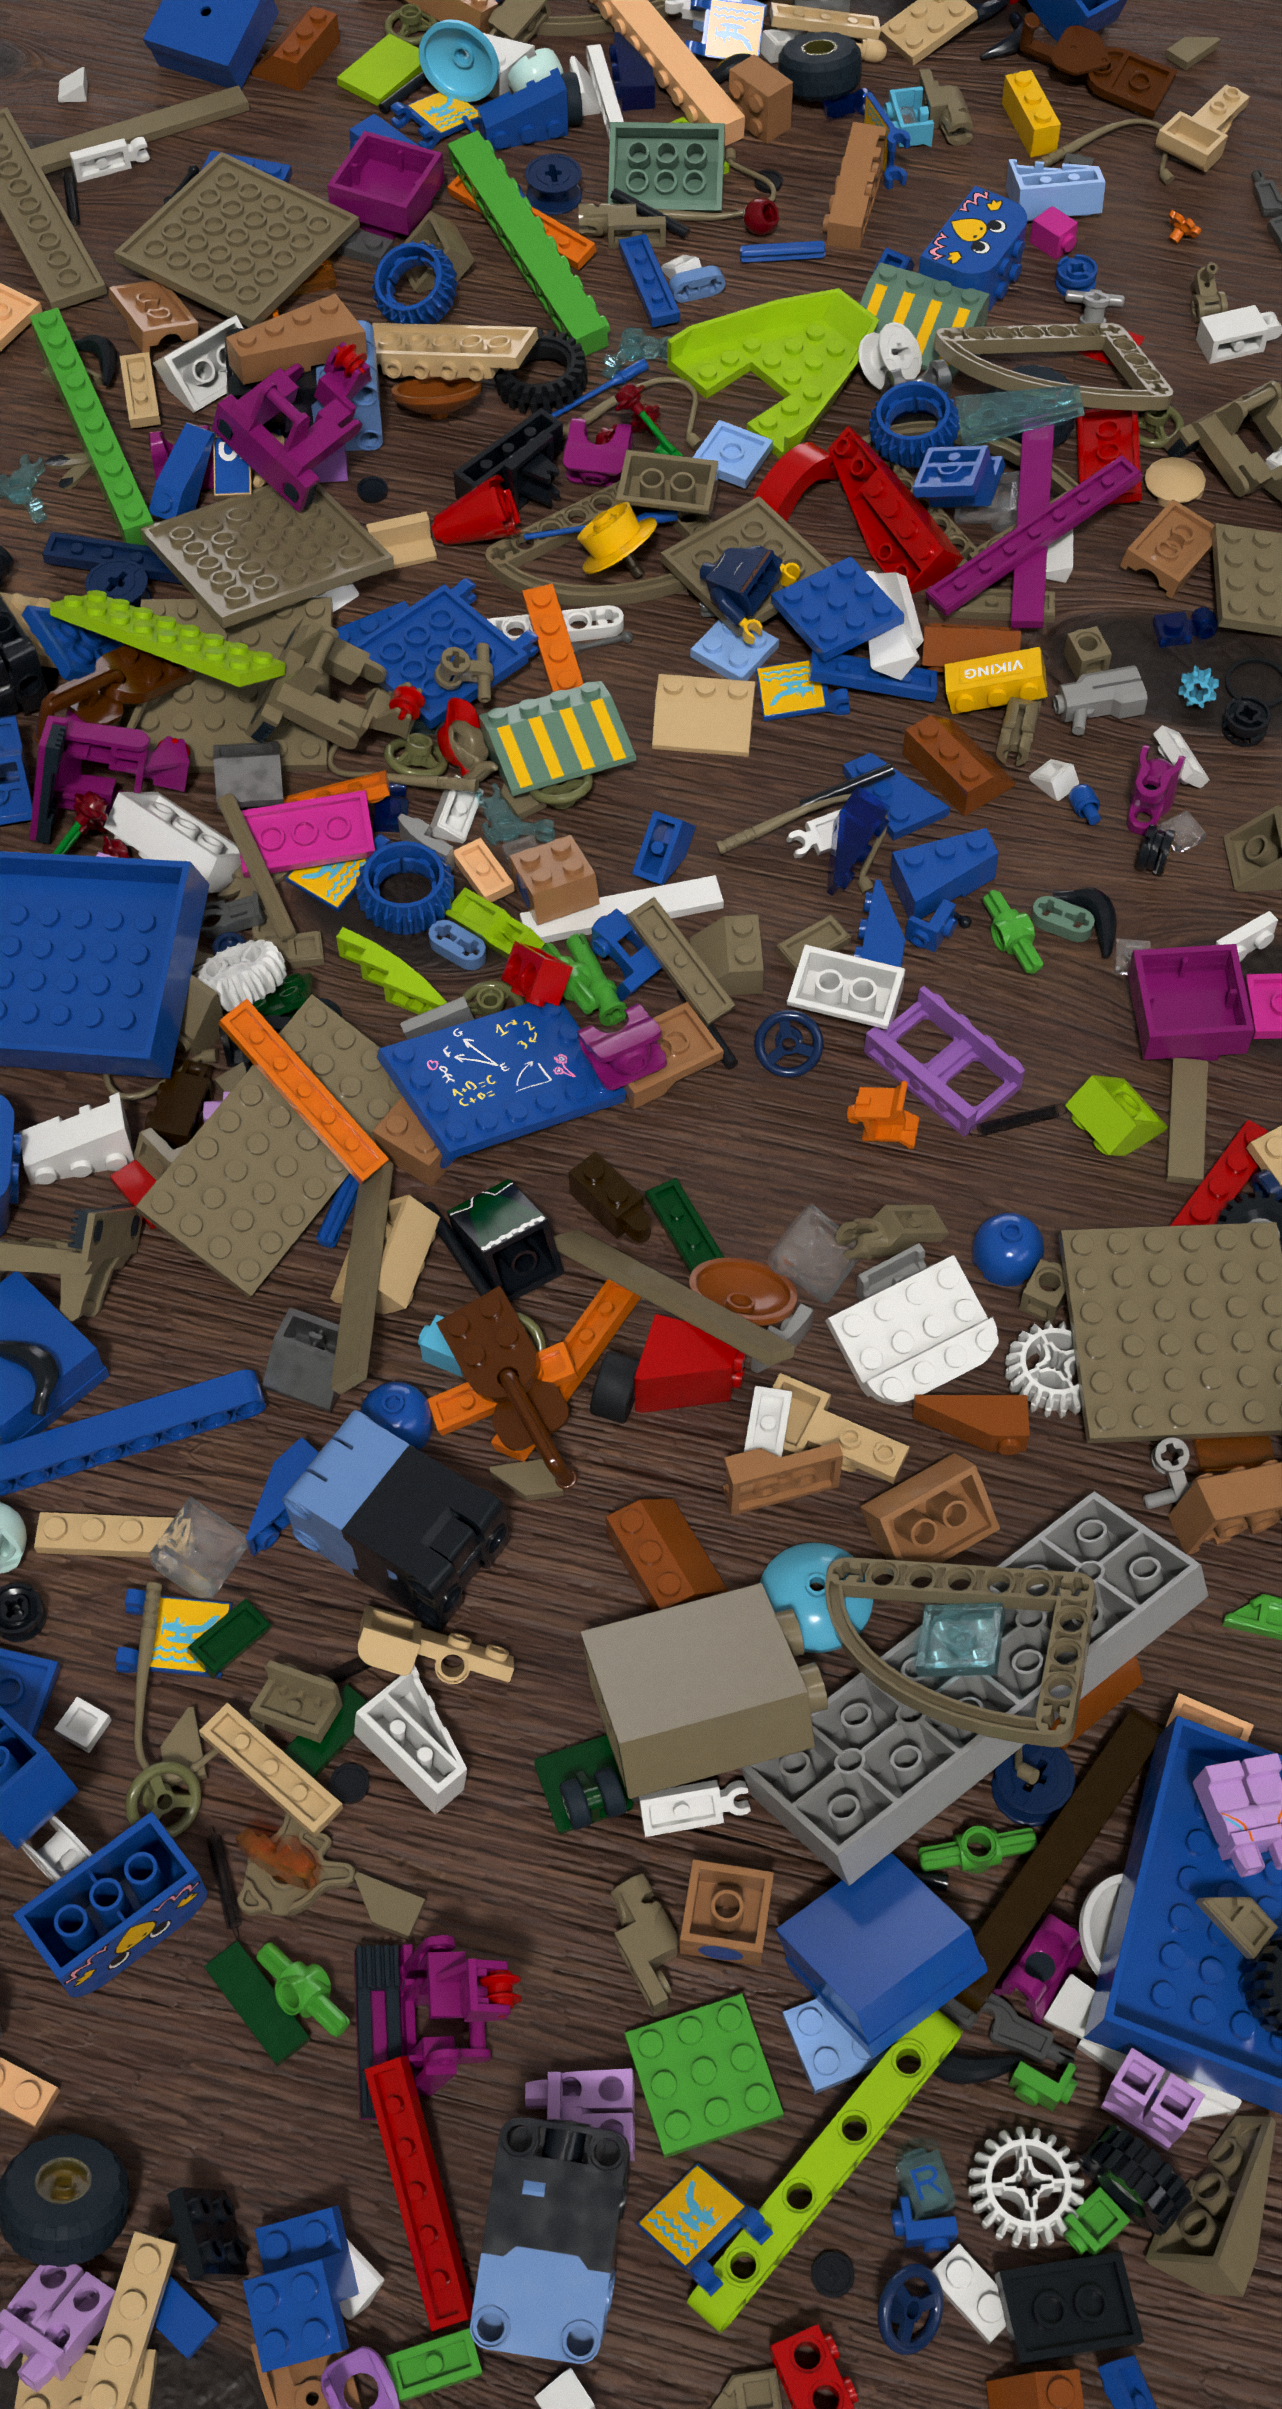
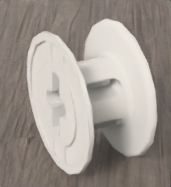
(888, 351)
(58, 1854)

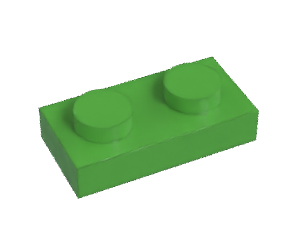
(434, 2365)

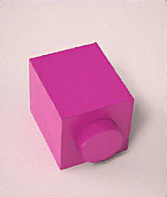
(1054, 232)

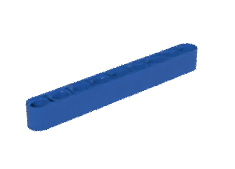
(129, 1430)

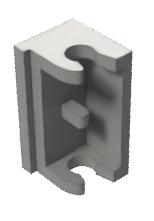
(891, 1272)

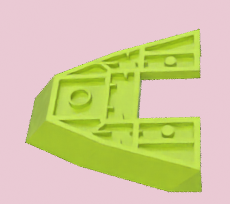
(793, 344)

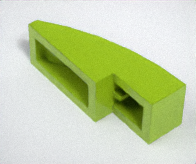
(490, 923)

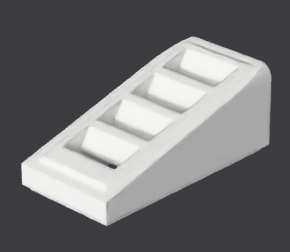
(774, 40)

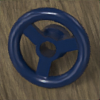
(787, 1031)
(905, 2309)

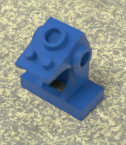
(637, 968)

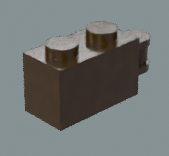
(181, 1104)
(609, 1198)

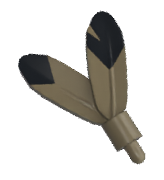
(77, 464)

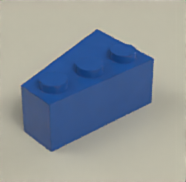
(527, 115)
(942, 870)

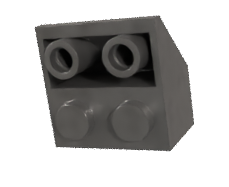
(249, 773)
(303, 1360)

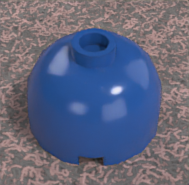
(1007, 1249)
(400, 1411)

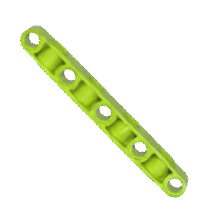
(827, 2166)

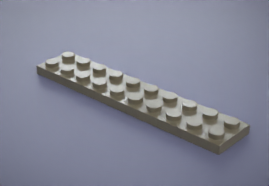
(41, 225)

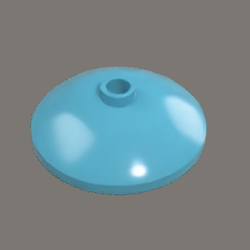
(450, 68)
(788, 1586)

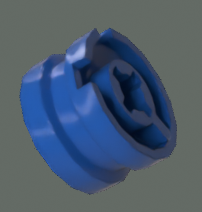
(1076, 274)

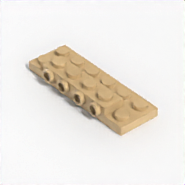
(450, 349)

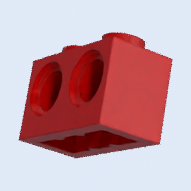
(536, 974)
(803, 2383)

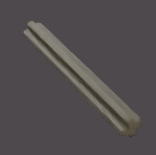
(256, 867)

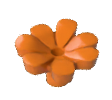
(1182, 227)

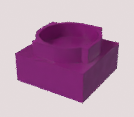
(387, 184)
(1190, 1002)

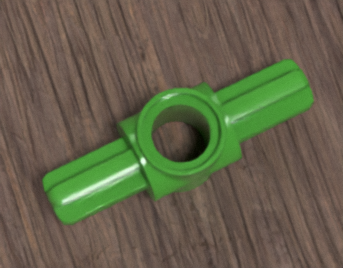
(1012, 932)
(578, 982)
(957, 1852)
(303, 1989)

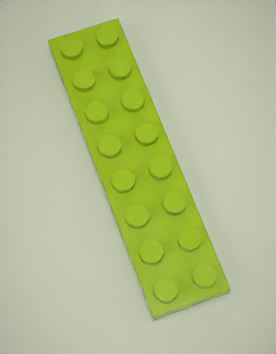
(168, 638)

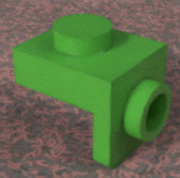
(1037, 2088)
(1097, 2223)

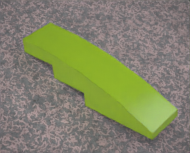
(400, 982)

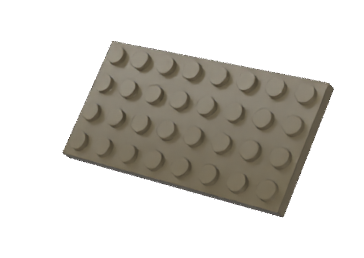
(257, 1167)

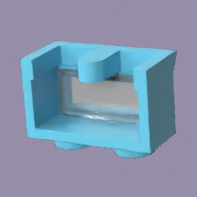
(908, 114)

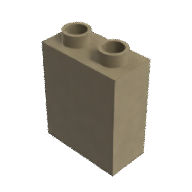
(702, 1689)

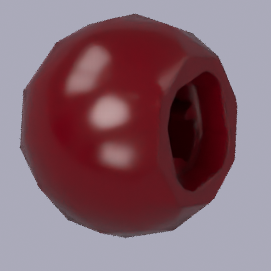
(761, 216)

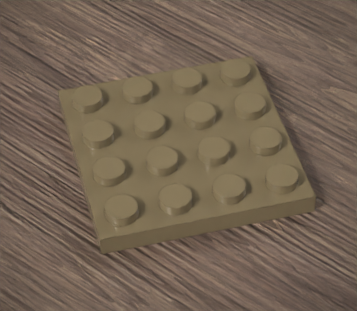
(742, 528)
(1248, 578)

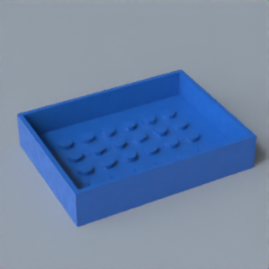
(96, 961)
(1167, 1970)

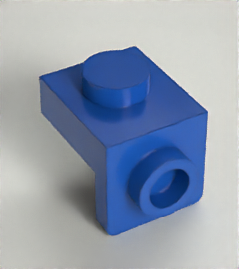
(932, 934)
(929, 2233)

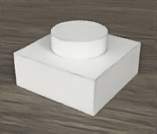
(83, 1724)

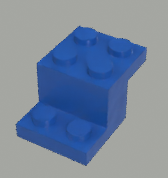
(959, 476)
(14, 775)
(299, 2294)

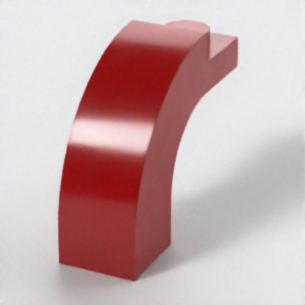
(793, 475)

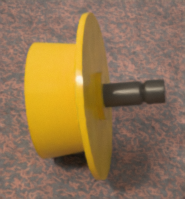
(614, 537)

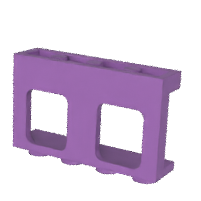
(930, 1079)

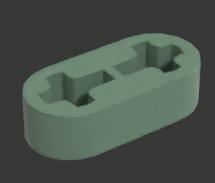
(1062, 919)

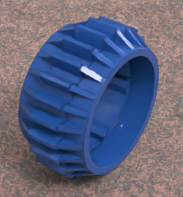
(396, 264)
(908, 399)
(398, 859)

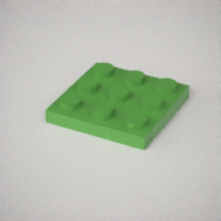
(703, 2075)

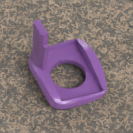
(360, 2360)

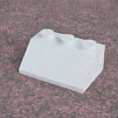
(198, 368)
(847, 987)

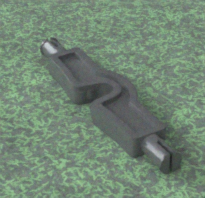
(1269, 204)
(1011, 2030)

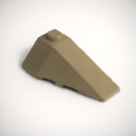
(1220, 2229)

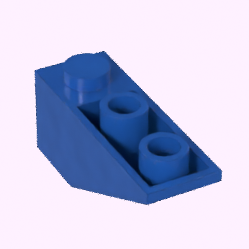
(881, 930)
(271, 1513)

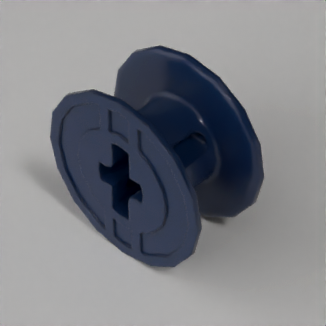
(553, 184)
(120, 580)
(1046, 1798)

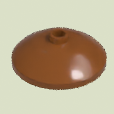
(436, 395)
(745, 1289)

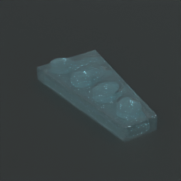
(1012, 412)

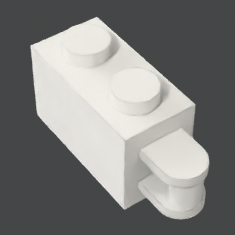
(1236, 333)

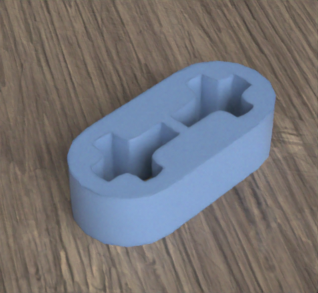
(697, 284)
(455, 947)

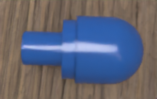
(1085, 803)

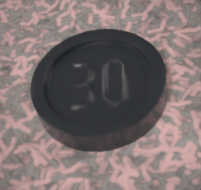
(774, 176)
(372, 489)
(349, 1783)
(832, 2275)

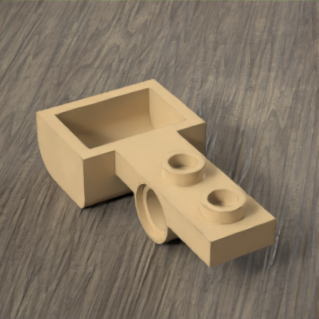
(1203, 136)
(814, 1427)
(394, 1641)

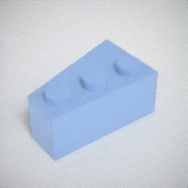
(1070, 189)

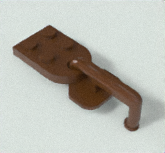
(1109, 71)
(118, 677)
(490, 1349)

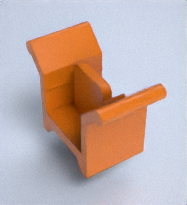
(884, 1115)

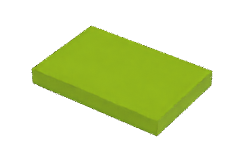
(382, 70)

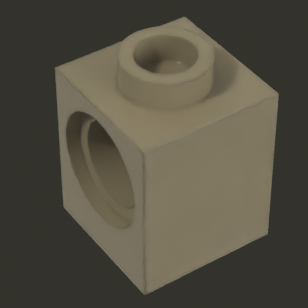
(1087, 651)
(1044, 1303)

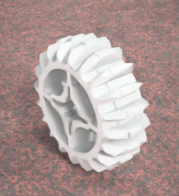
(243, 972)
(1044, 1385)
(1005, 2190)

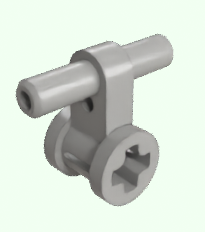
(1095, 304)
(1175, 1474)

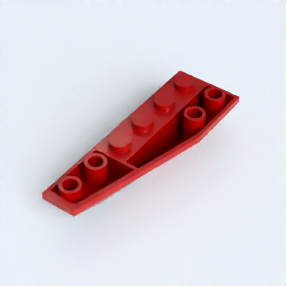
(891, 519)

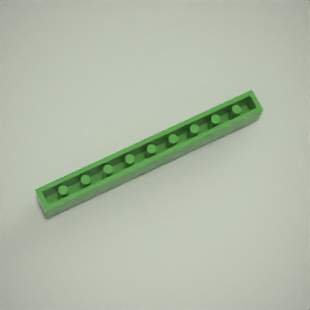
(527, 242)
(91, 425)

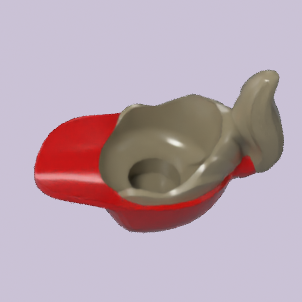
(463, 741)

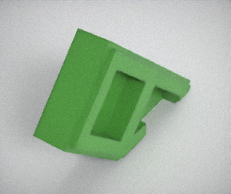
(1259, 1617)

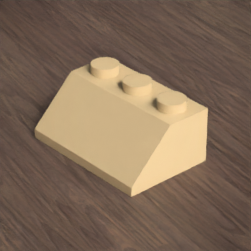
(703, 715)
(406, 1242)

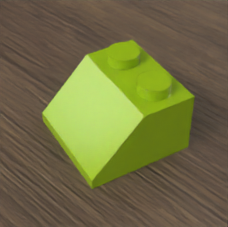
(1114, 1115)

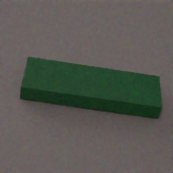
(682, 1224)
(315, 1756)
(256, 2003)

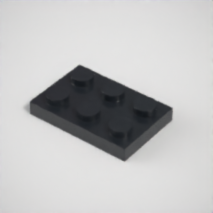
(1068, 2308)

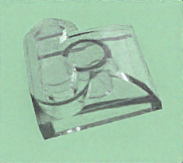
(1003, 508)
(811, 1255)
(198, 1550)

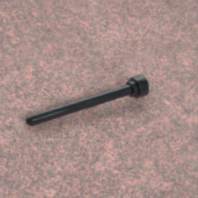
(459, 1253)

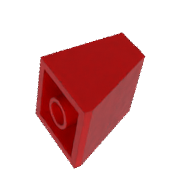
(685, 1367)

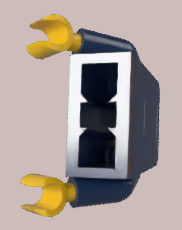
(742, 582)

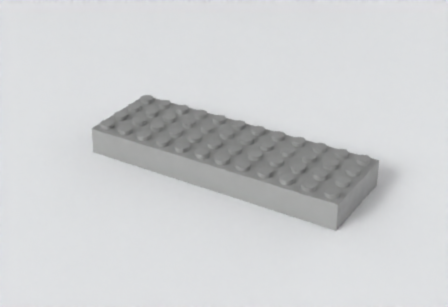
(891, 1769)

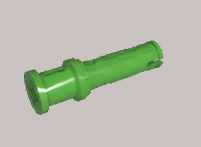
(610, 1007)

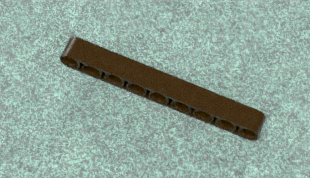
(1060, 1853)

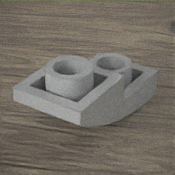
(418, 831)
(792, 1330)

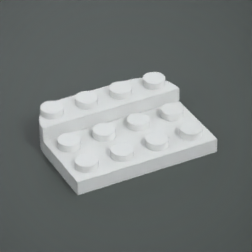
(915, 1334)

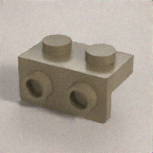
(297, 1701)

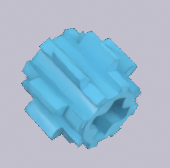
(1206, 682)

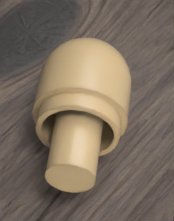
(872, 50)

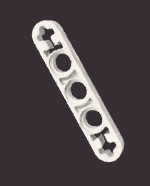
(603, 86)
(587, 615)

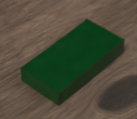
(229, 1638)

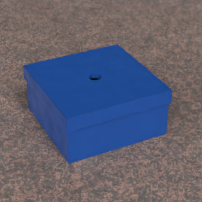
(211, 37)
(33, 1319)
(881, 1953)

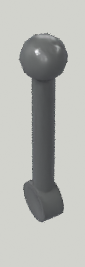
(626, 637)

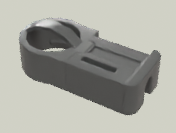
(236, 915)

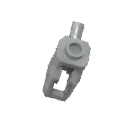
(1099, 694)

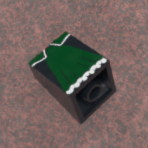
(507, 1239)

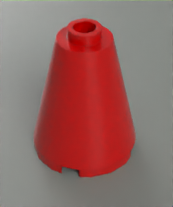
(479, 515)

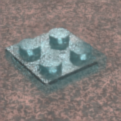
(960, 1639)

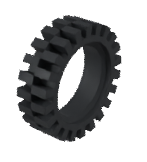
(552, 392)

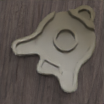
(274, 1897)

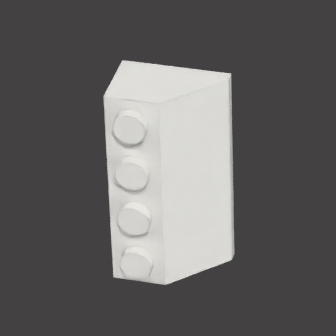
(169, 832)

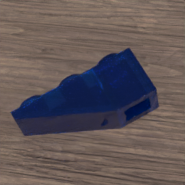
(634, 75)
(852, 830)

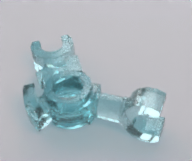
(634, 347)
(19, 485)
(508, 826)

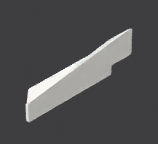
(895, 650)
(1071, 2014)

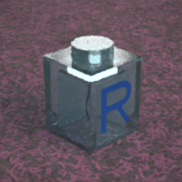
(925, 2182)

